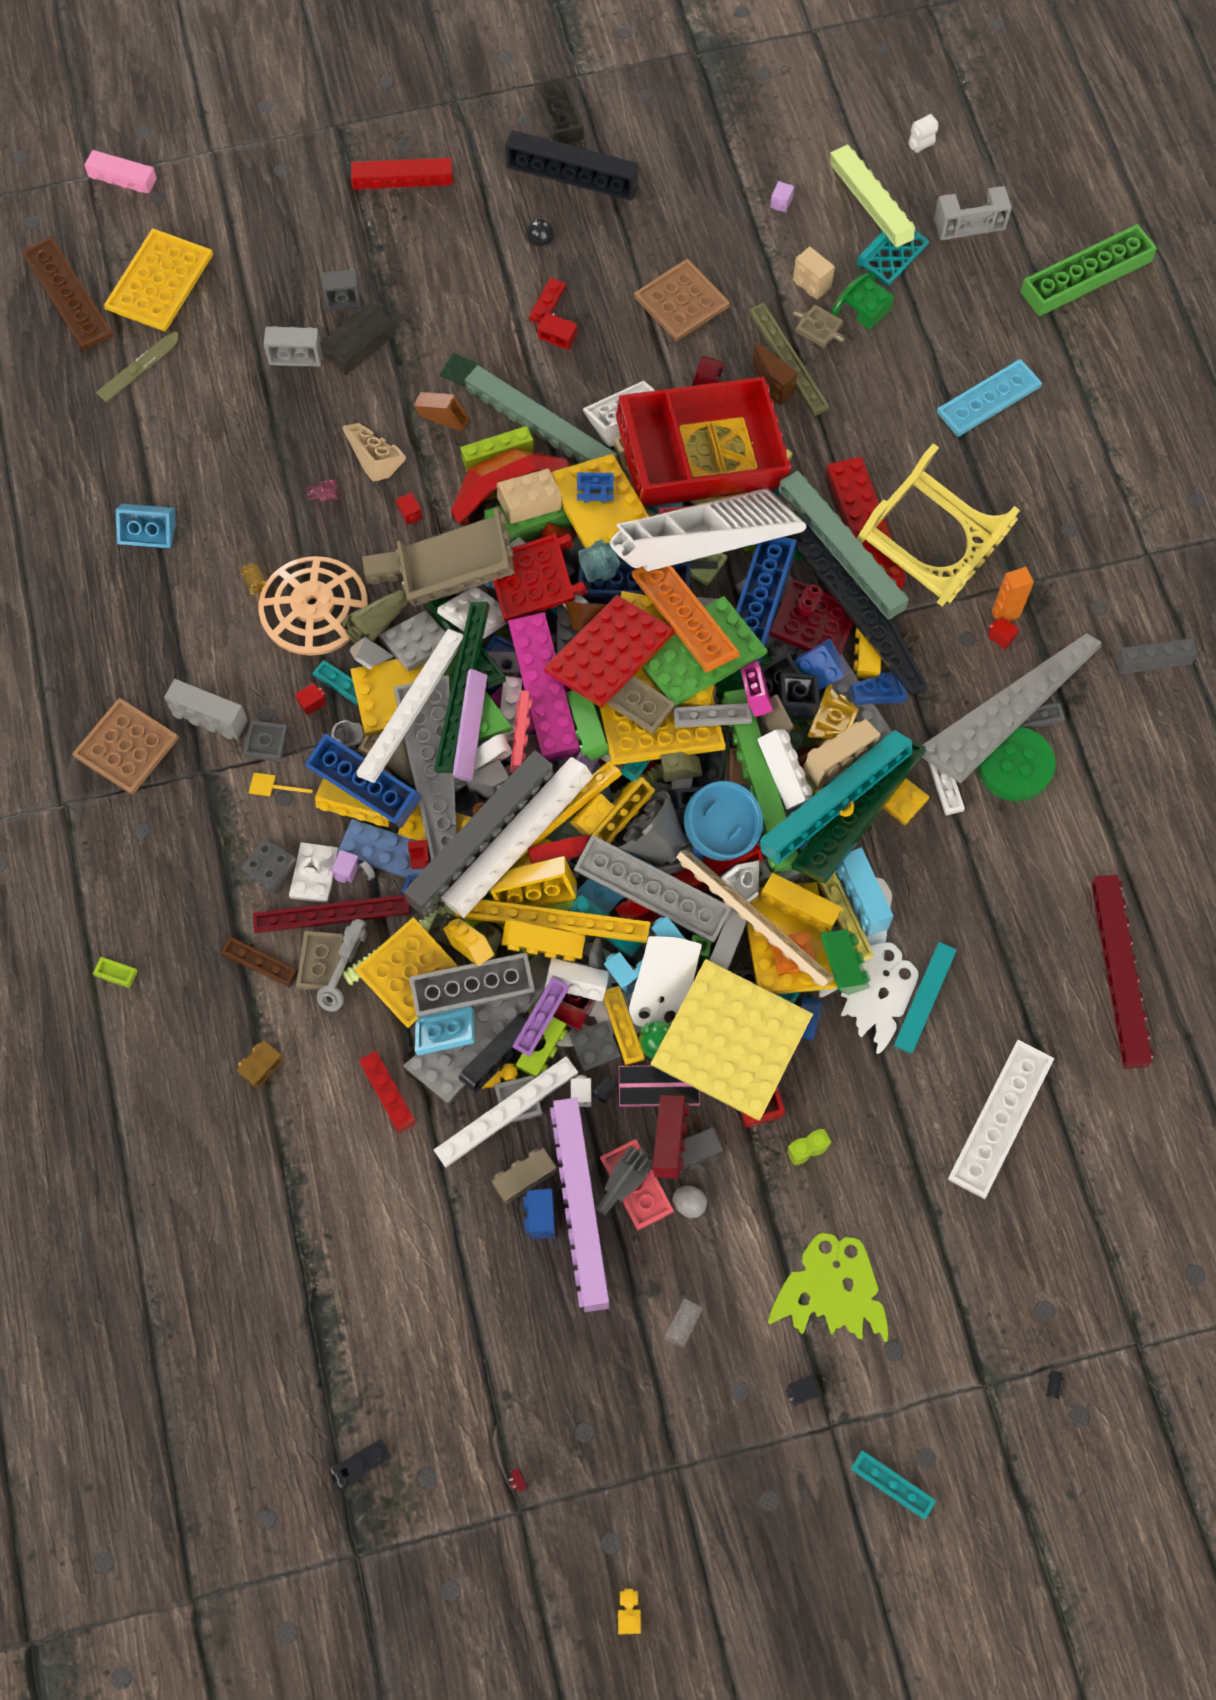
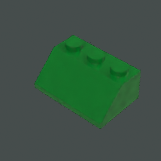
(846, 961)

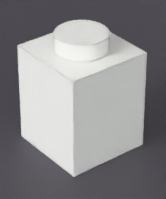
(582, 1089)

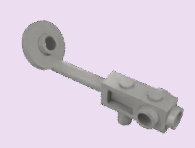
(352, 938)

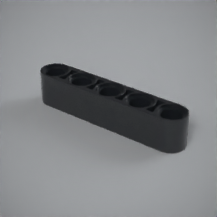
(493, 1056)

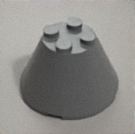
(653, 832)

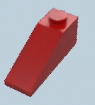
(569, 848)

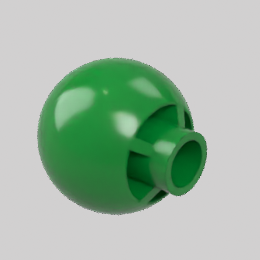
(652, 1037)

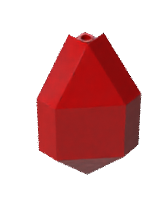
(484, 477)

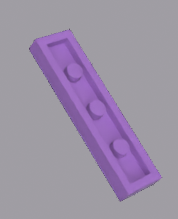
(540, 1016)

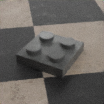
(265, 741)
(595, 1046)

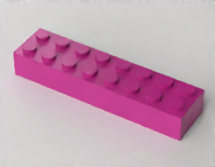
(549, 701)

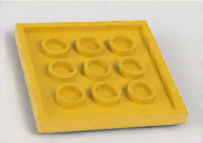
(403, 955)

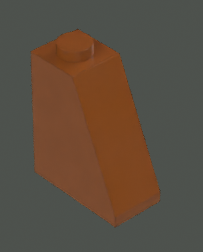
(442, 409)

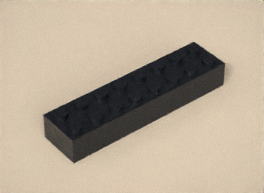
(572, 165)

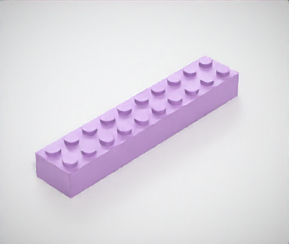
(581, 1206)

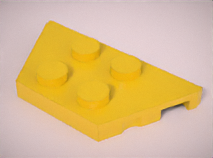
(833, 715)

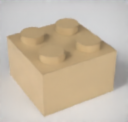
(813, 273)

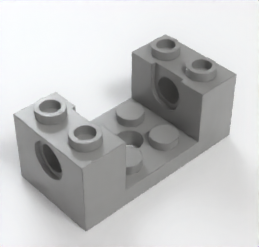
(956, 223)

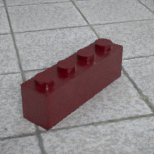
(669, 1136)

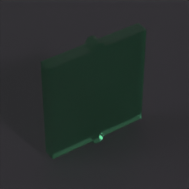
(458, 369)

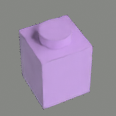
(782, 196)
(345, 866)

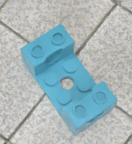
(622, 971)

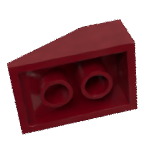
(574, 1010)

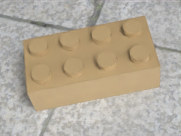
(839, 753)

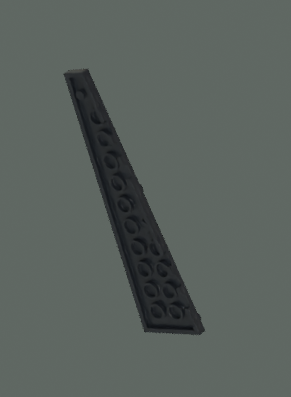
(861, 610)

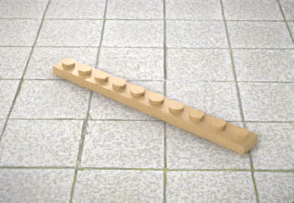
(759, 921)

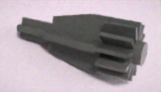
(625, 1178)

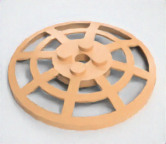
(311, 613)

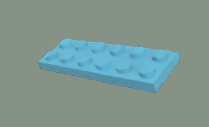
(989, 397)

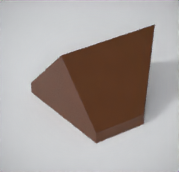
(582, 613)

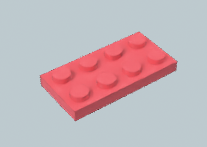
(521, 725)
(648, 1201)

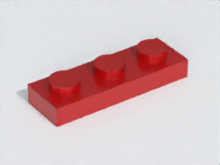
(547, 300)

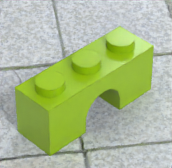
(537, 1061)

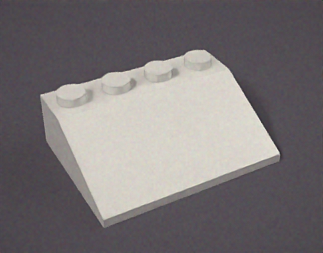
(603, 413)

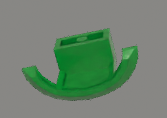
(866, 298)

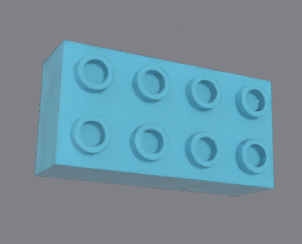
(864, 893)

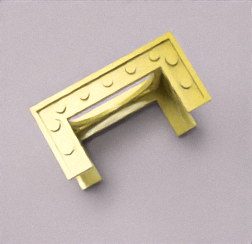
(987, 527)

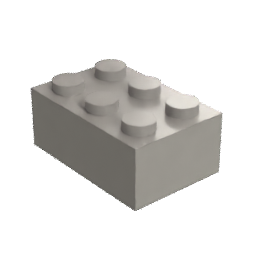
(293, 346)

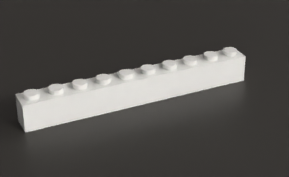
(517, 837)

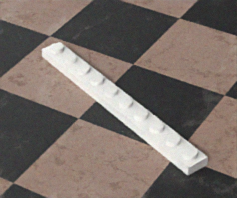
(410, 706)

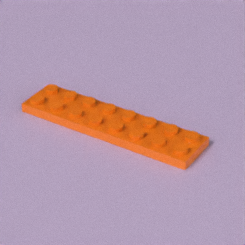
(687, 616)

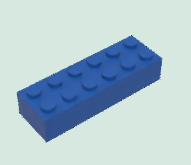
(385, 796)

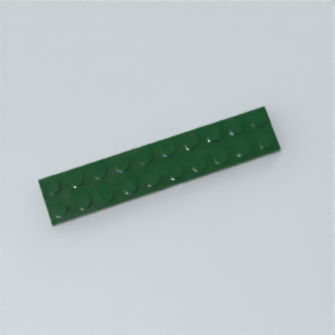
(839, 836)

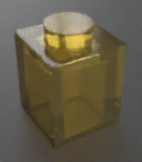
(253, 578)

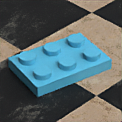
(444, 1031)

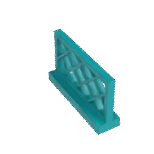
(880, 244)

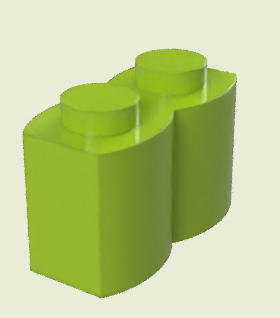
(803, 1148)

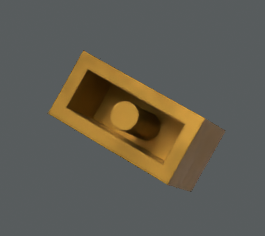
(259, 1064)

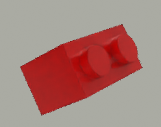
(557, 331)

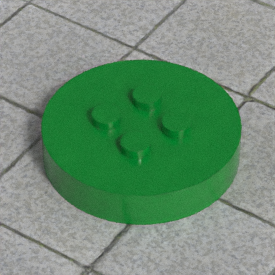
(1019, 766)

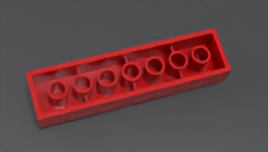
(856, 503)

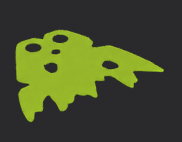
(827, 1290)

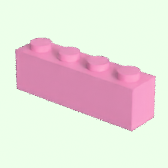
(120, 172)

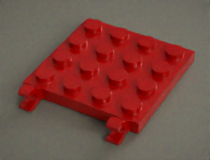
(538, 579)

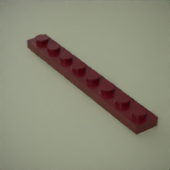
(330, 913)

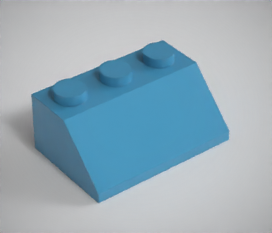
(145, 525)

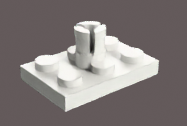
(313, 873)

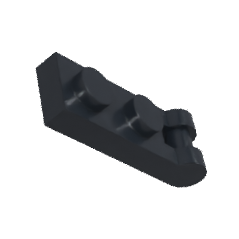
(360, 1463)

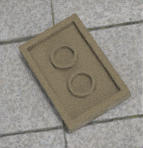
(642, 704)
(318, 959)

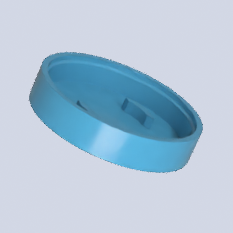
(723, 820)

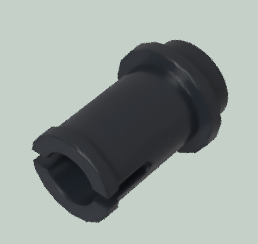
(1054, 1382)

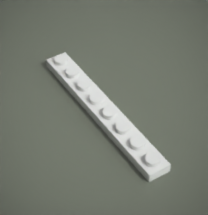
(505, 1112)

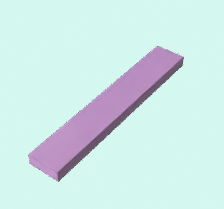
(469, 725)

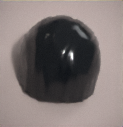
(540, 233)

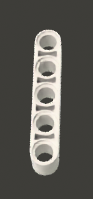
(492, 750)

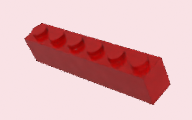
(401, 173)

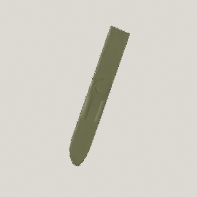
(138, 367)

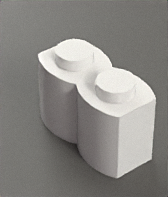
(923, 133)

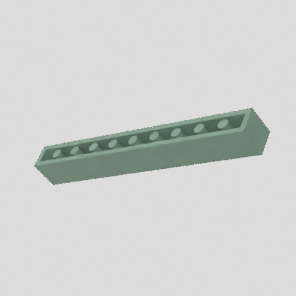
(534, 416)
(843, 545)

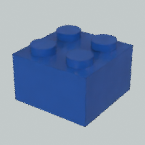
(824, 663)
(540, 1214)

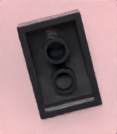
(772, 672)

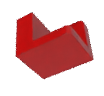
(418, 854)

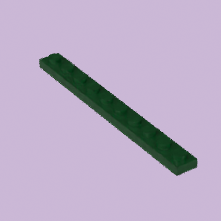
(467, 660)

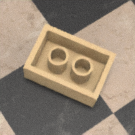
(529, 496)

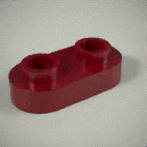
(809, 600)

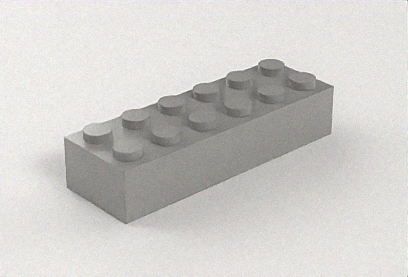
(471, 985)

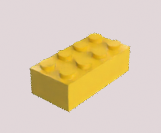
(537, 884)

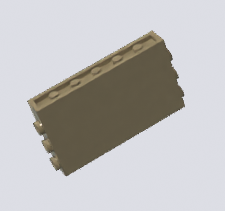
(456, 560)

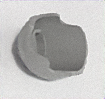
(348, 733)
(689, 1201)

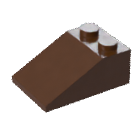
(777, 374)

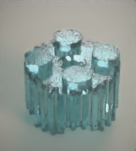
(599, 561)

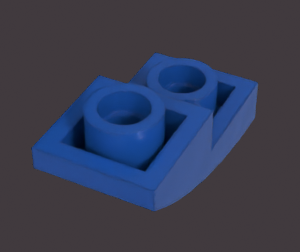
(815, 1007)

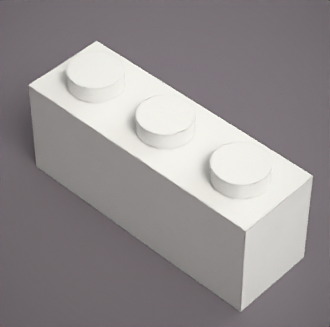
(581, 979)

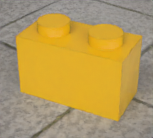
(591, 814)

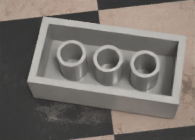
(206, 709)

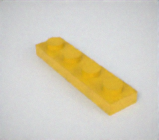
(622, 1026)

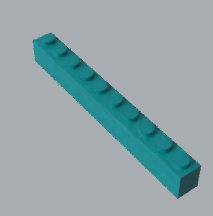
(835, 796)

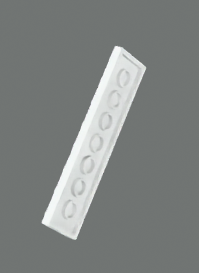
(1000, 1119)

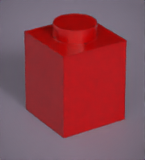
(409, 509)
(1002, 632)
(311, 699)

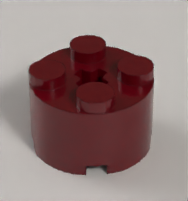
(708, 371)

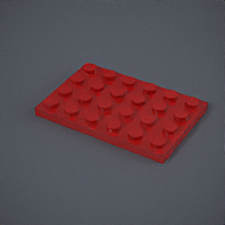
(609, 651)

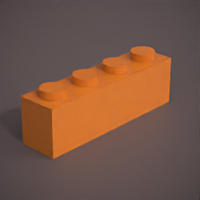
(1013, 594)

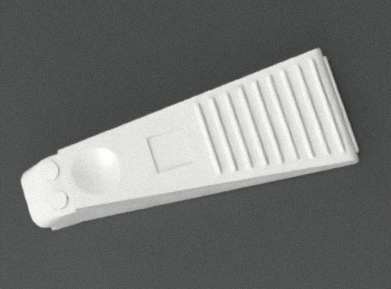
(704, 530)

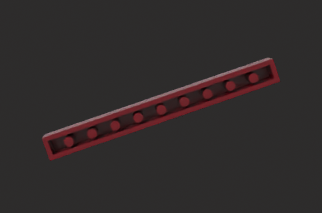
(1121, 972)

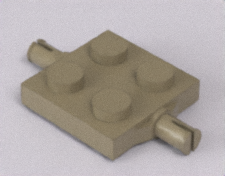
(819, 326)

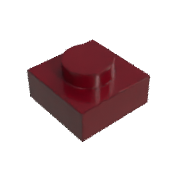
(517, 1481)

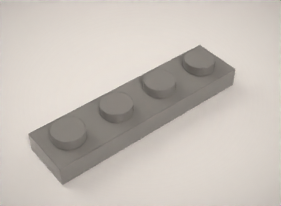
(712, 715)

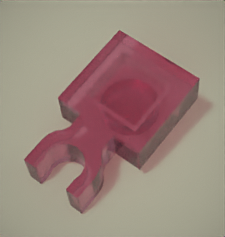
(325, 491)

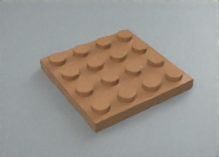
(681, 300)
(125, 746)

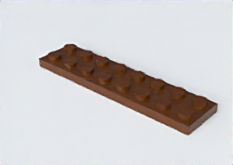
(67, 293)

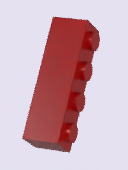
(387, 1092)

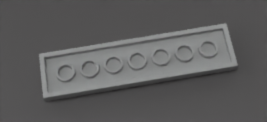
(652, 888)

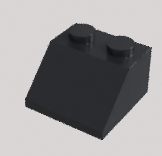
(799, 695)

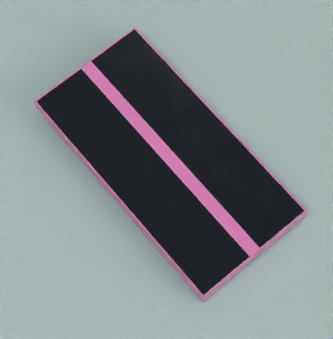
(644, 1084)

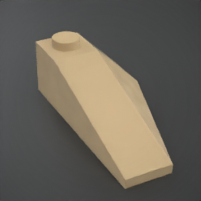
(374, 454)

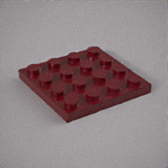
(807, 632)

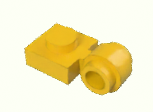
(508, 1073)
(629, 1619)

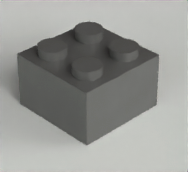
(341, 290)

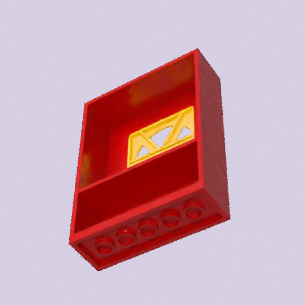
(660, 422)

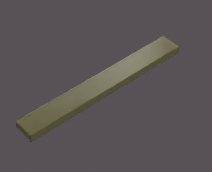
(785, 352)

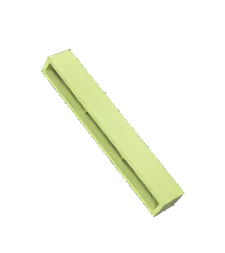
(872, 196)

